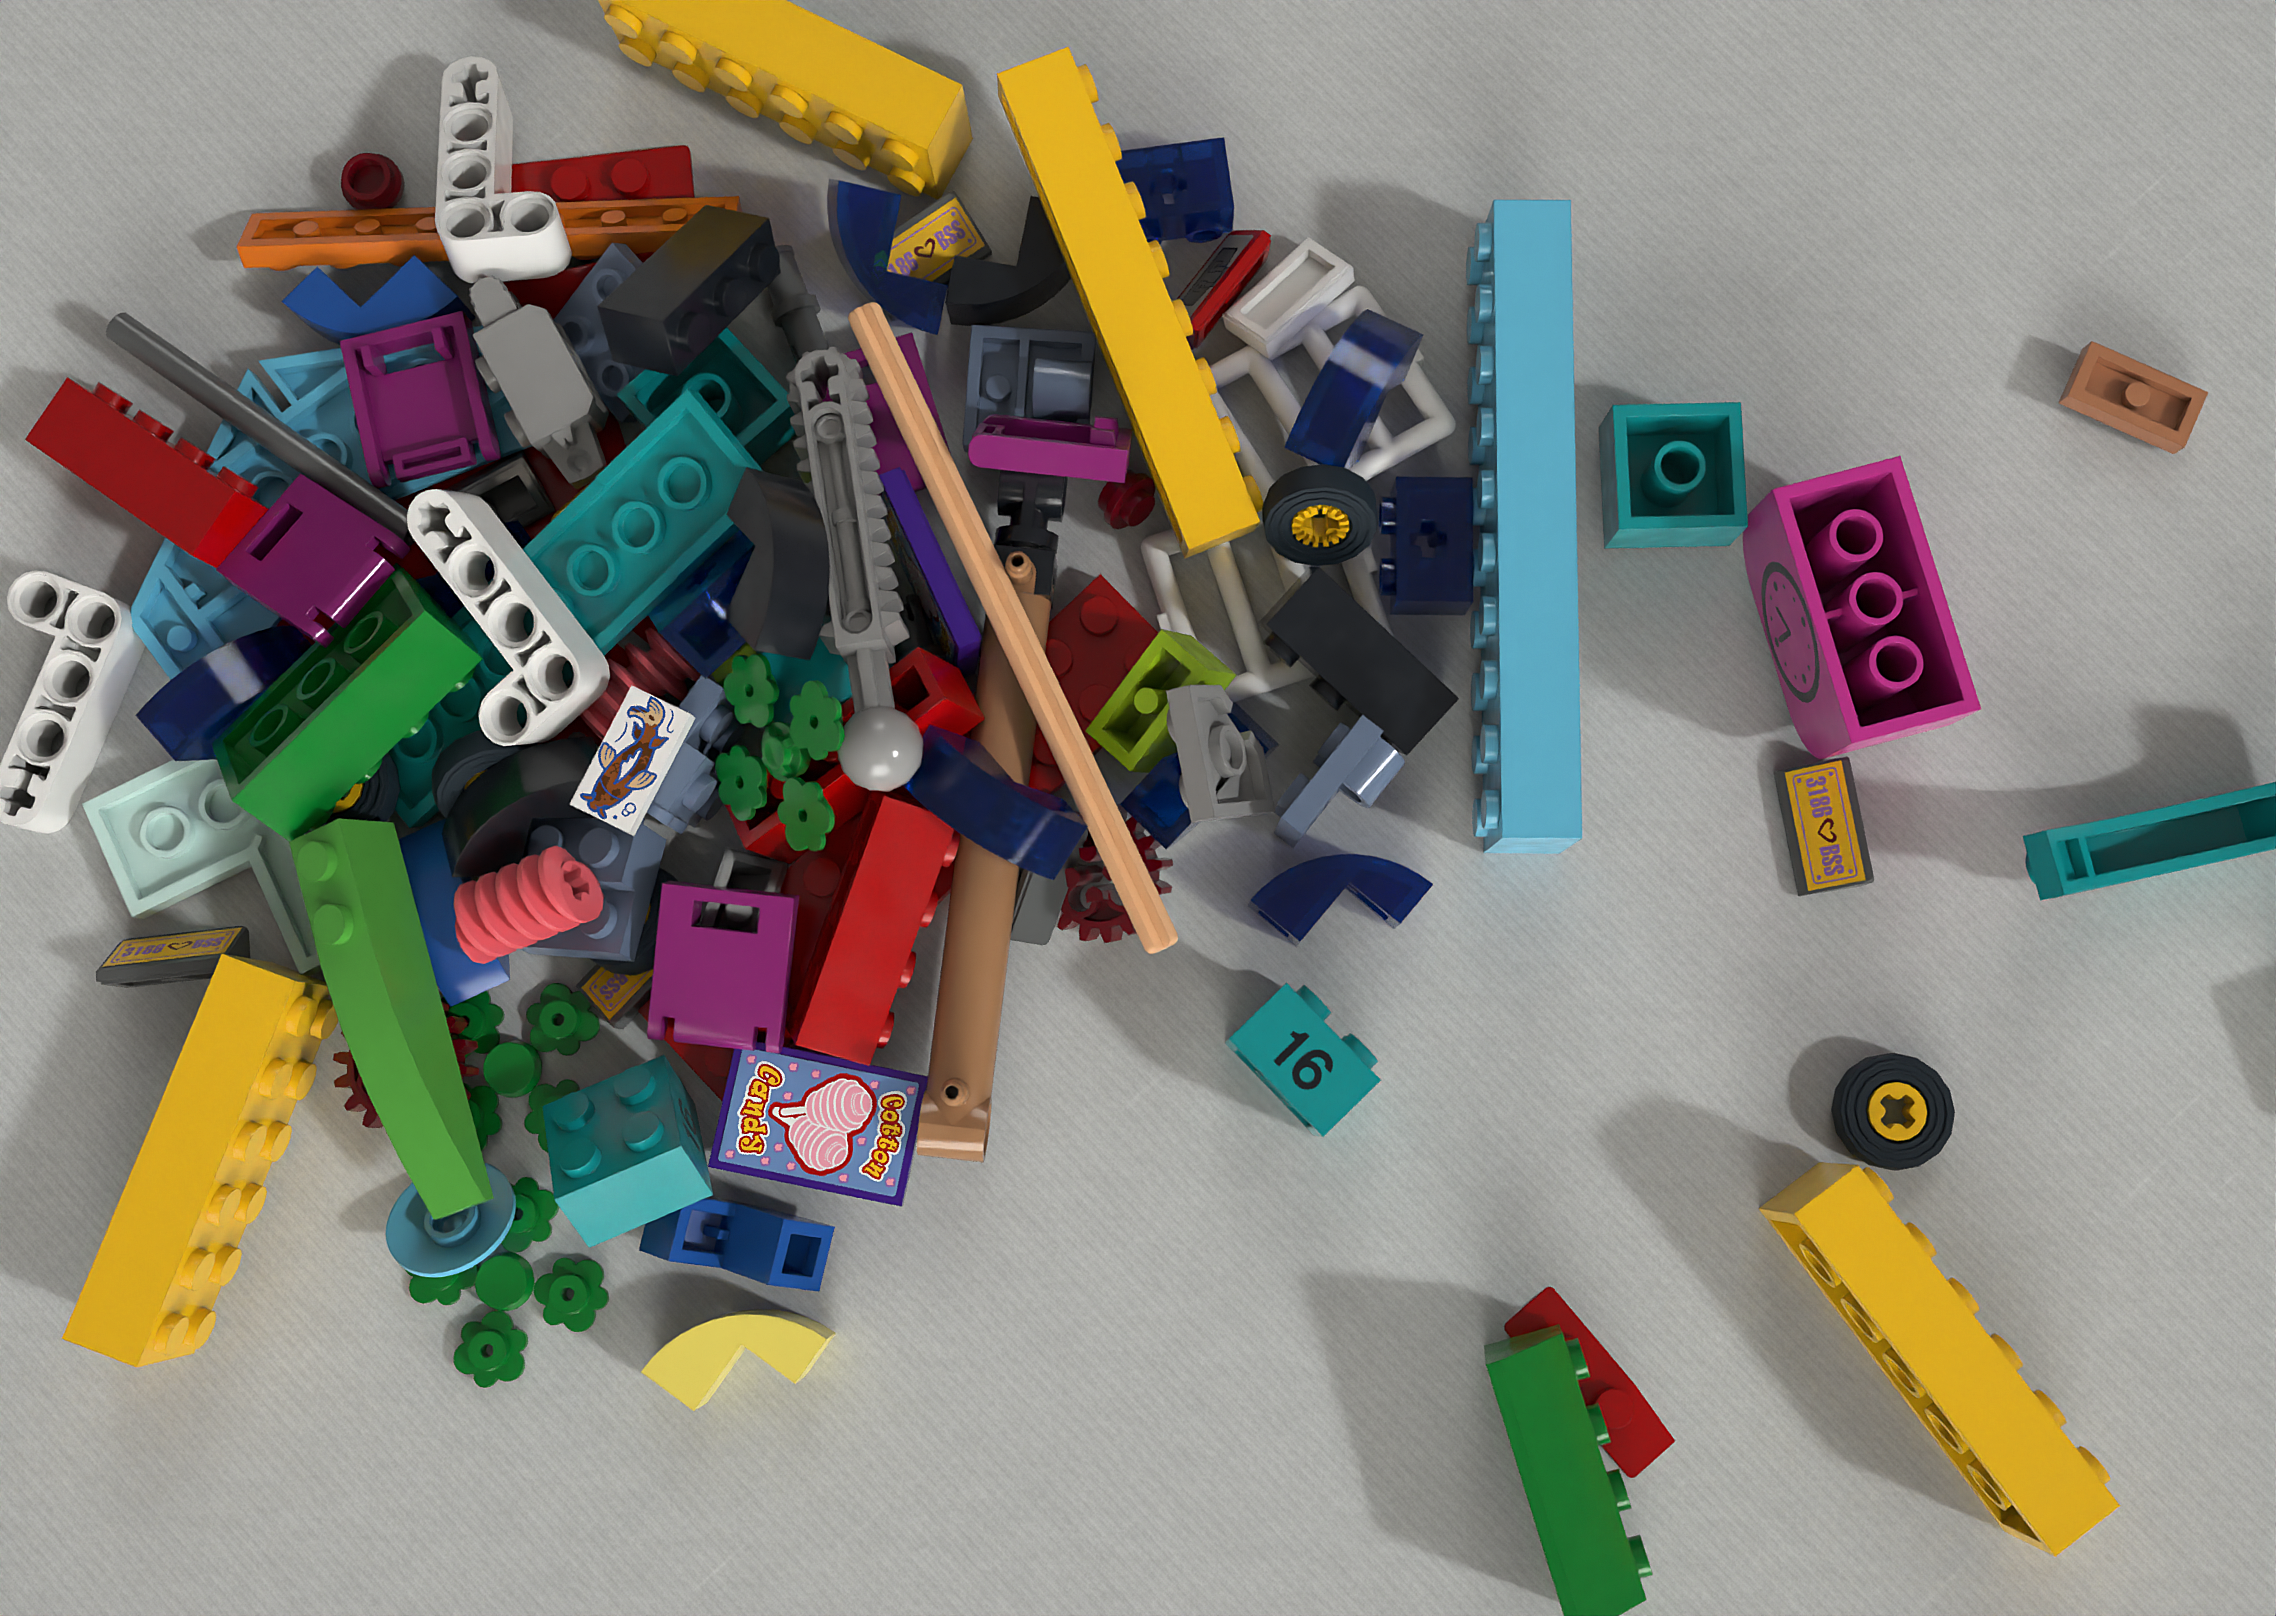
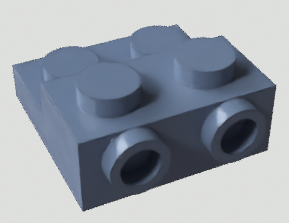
(692, 782)
(627, 877)

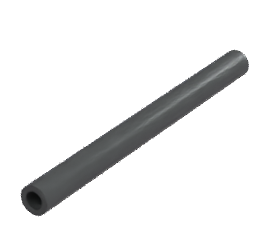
(257, 423)

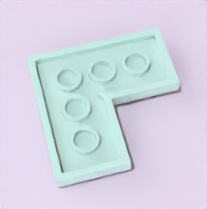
(183, 834)

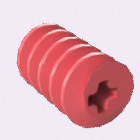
(655, 672)
(525, 904)

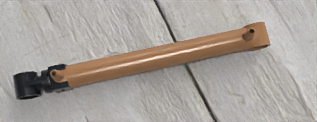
(984, 886)

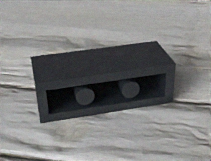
(690, 290)
(1355, 660)

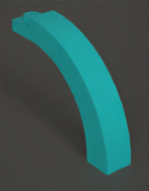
(2152, 842)

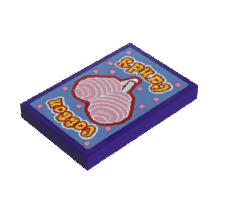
(929, 573)
(819, 1123)

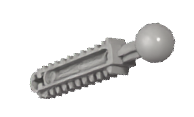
(861, 611)

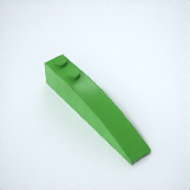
(391, 1005)

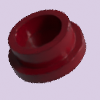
(372, 182)
(1129, 501)

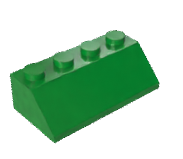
(344, 708)
(1564, 1473)

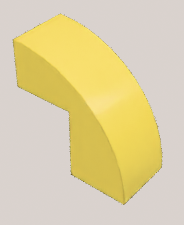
(702, 1357)

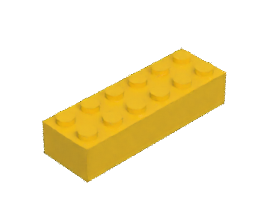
(809, 80)
(204, 1164)
(1941, 1356)

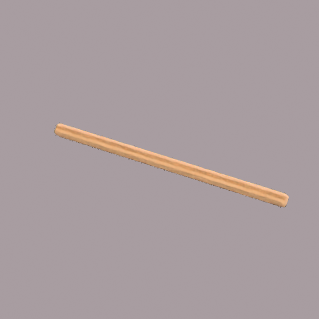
(1013, 629)

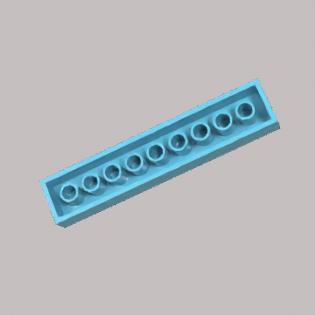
(1526, 530)

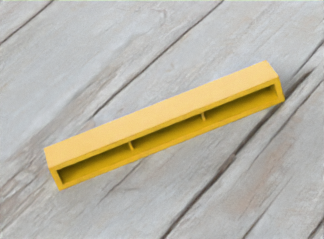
(1128, 302)

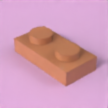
(2133, 397)

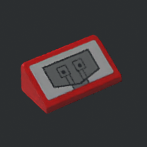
(1223, 280)

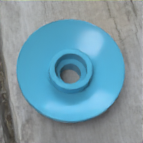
(453, 1242)

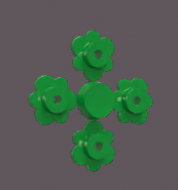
(785, 751)
(515, 1065)
(507, 1283)

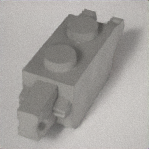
(542, 380)

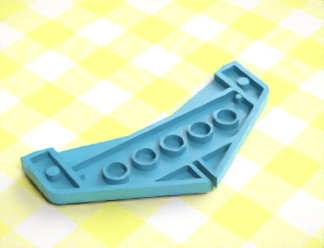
(188, 605)

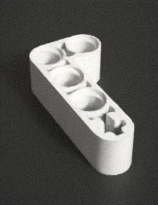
(475, 213)
(459, 539)
(54, 700)

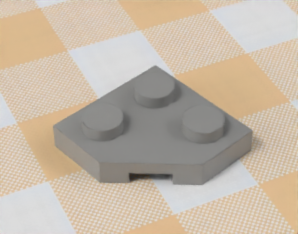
(1219, 766)

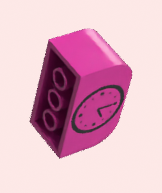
(1855, 610)

